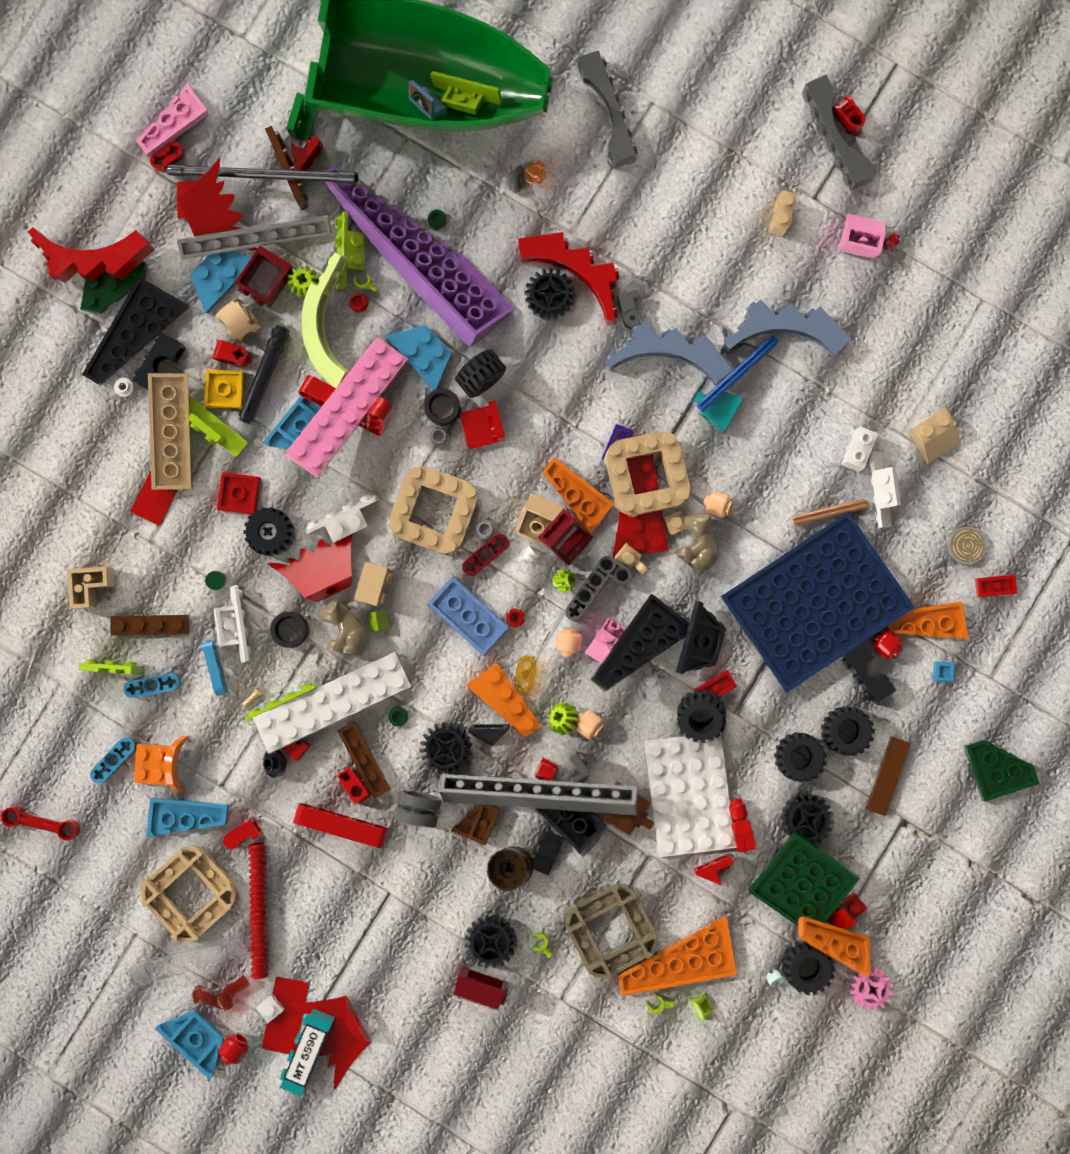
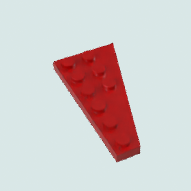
(645, 531)

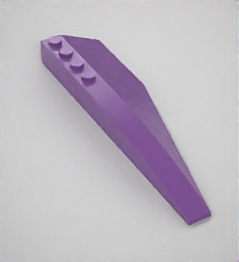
(431, 268)

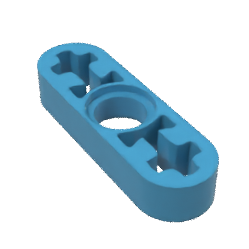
(214, 667)
(139, 693)
(107, 773)

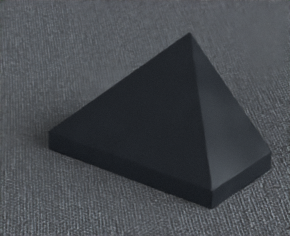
(488, 732)

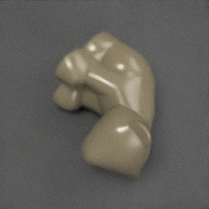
(704, 551)
(352, 633)

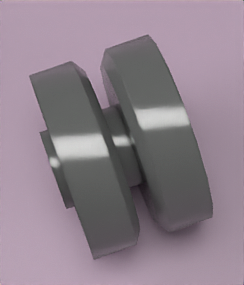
(418, 808)

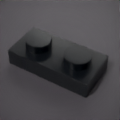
(547, 852)

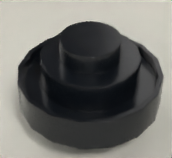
(274, 763)

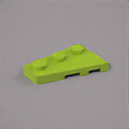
(111, 666)

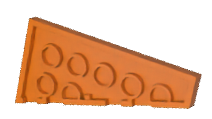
(693, 959)

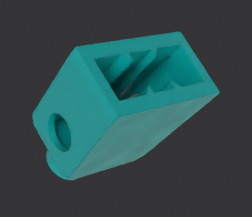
(721, 411)

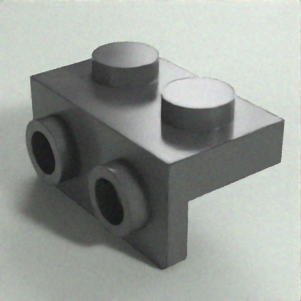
(579, 762)

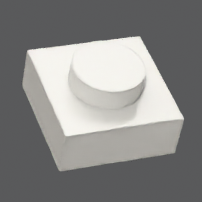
(270, 1008)

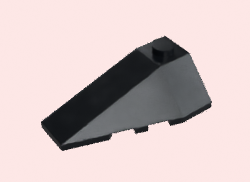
(578, 828)

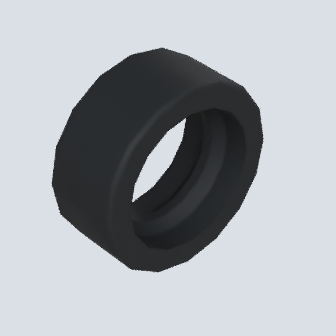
(447, 393)
(275, 626)

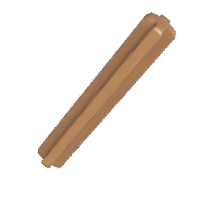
(829, 512)

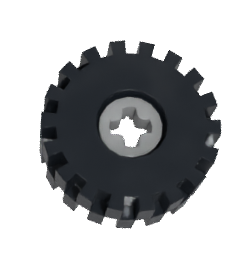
(281, 531)

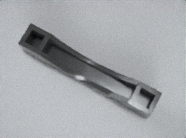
(593, 74)
(854, 167)

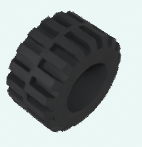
(480, 373)
(701, 730)
(862, 737)
(814, 765)
(818, 979)

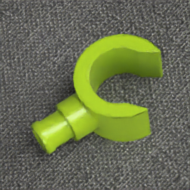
(369, 285)
(544, 948)
(664, 1004)

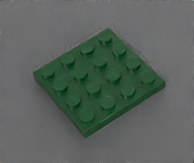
(803, 881)

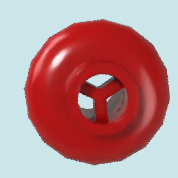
(888, 644)
(233, 1049)

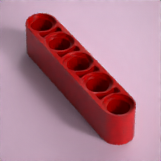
(340, 825)

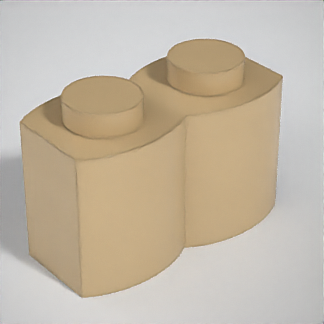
(782, 213)

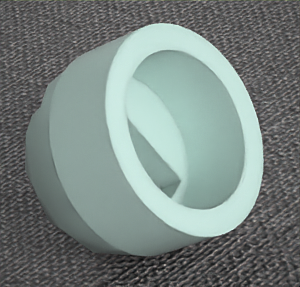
(775, 978)

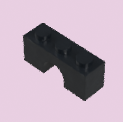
(163, 349)
(874, 688)

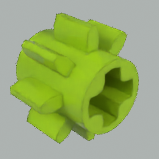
(564, 580)

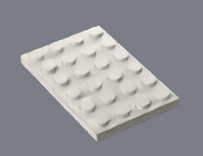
(689, 795)

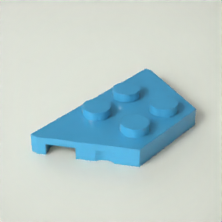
(217, 276)
(423, 352)
(292, 424)
(194, 1039)

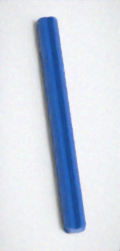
(737, 373)

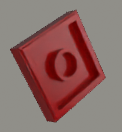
(238, 493)

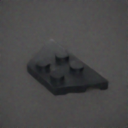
(701, 641)

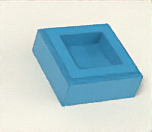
(944, 671)

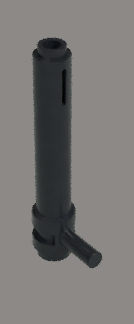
(275, 347)

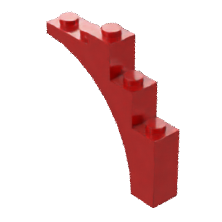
(554, 250)
(116, 259)

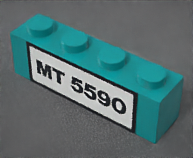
(307, 1051)

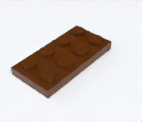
(287, 164)

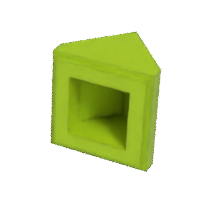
(378, 620)
(702, 1006)

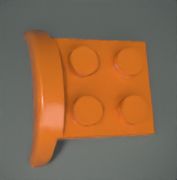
(159, 764)

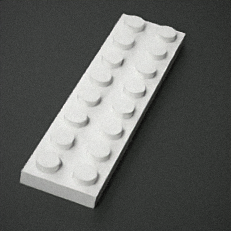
(331, 702)

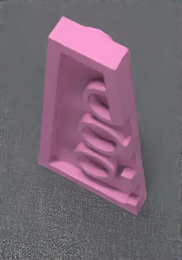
(173, 122)

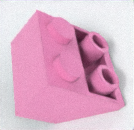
(862, 236)
(605, 640)

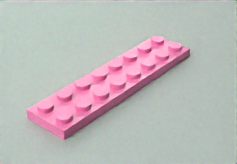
(346, 407)

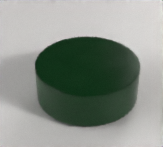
(437, 219)
(215, 580)
(398, 716)

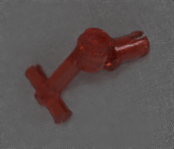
(224, 999)

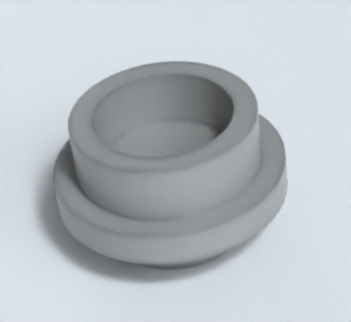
(438, 436)
(484, 529)

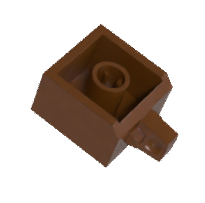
(628, 822)

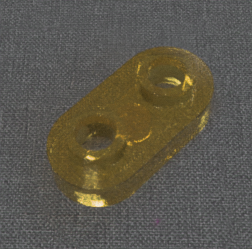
(525, 674)

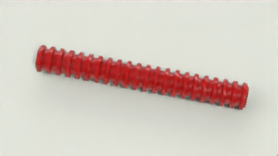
(258, 911)

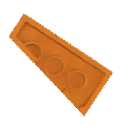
(581, 497)
(936, 620)
(502, 696)
(841, 944)

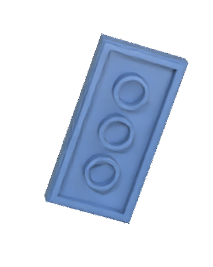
(468, 616)

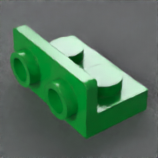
(301, 119)

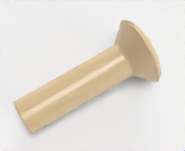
(258, 691)

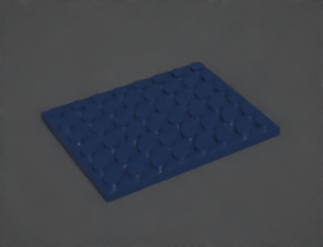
(817, 602)

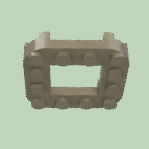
(624, 956)

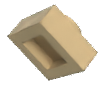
(675, 523)

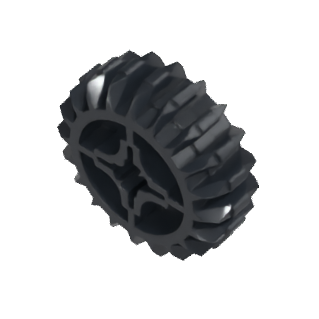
(542, 293)
(439, 740)
(814, 816)
(496, 947)

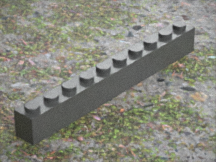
(539, 794)

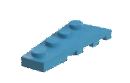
(183, 815)

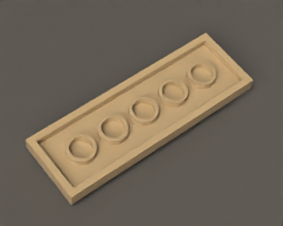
(169, 431)

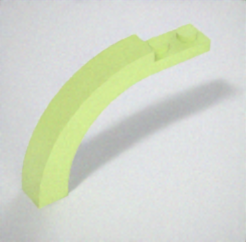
(313, 322)

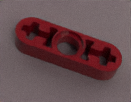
(485, 547)

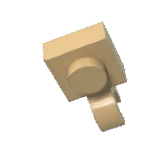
(630, 557)

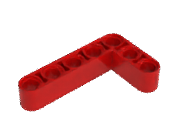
(375, 420)

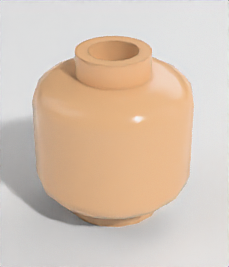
(718, 505)
(569, 642)
(590, 725)

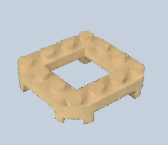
(620, 479)
(406, 501)
(168, 913)

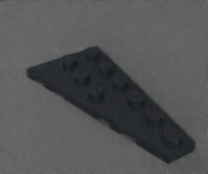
(139, 321)
(647, 636)

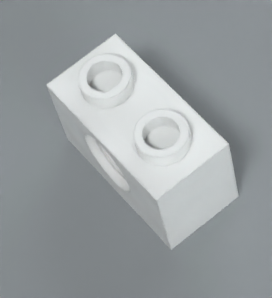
(859, 449)

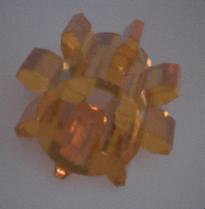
(535, 172)

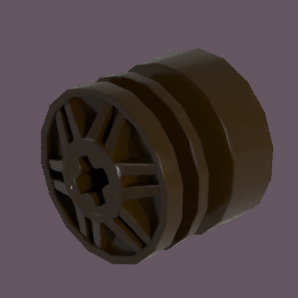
(500, 873)

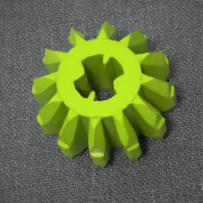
(296, 286)
(563, 718)

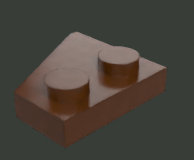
(478, 824)

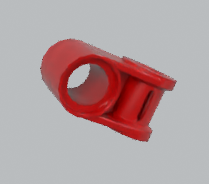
(846, 113)
(228, 353)

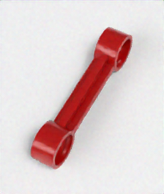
(40, 823)

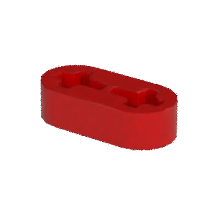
(167, 156)

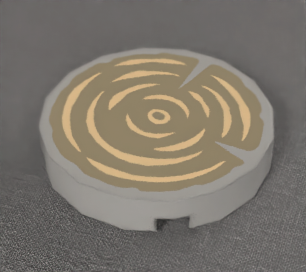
(966, 545)

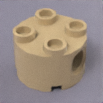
(238, 319)

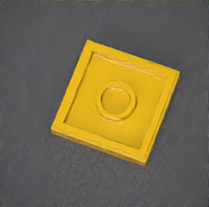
(224, 389)

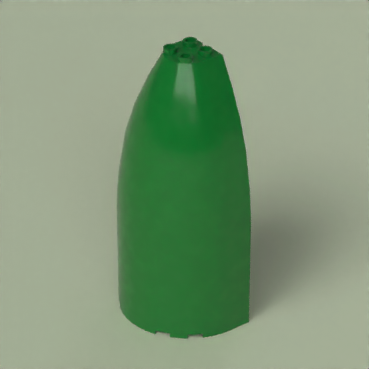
(383, 44)

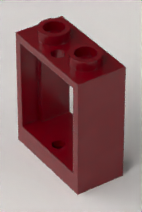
(249, 270)
(558, 530)
(480, 988)

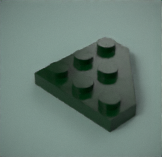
(108, 289)
(998, 771)

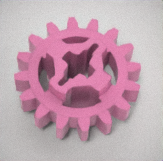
(864, 992)

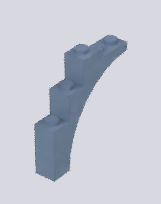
(788, 320)
(673, 345)

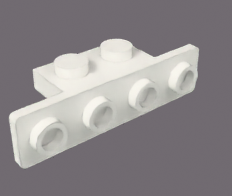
(885, 489)
(345, 521)
(231, 626)

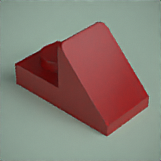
(305, 158)
(709, 869)
(847, 912)

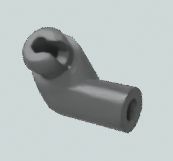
(513, 179)

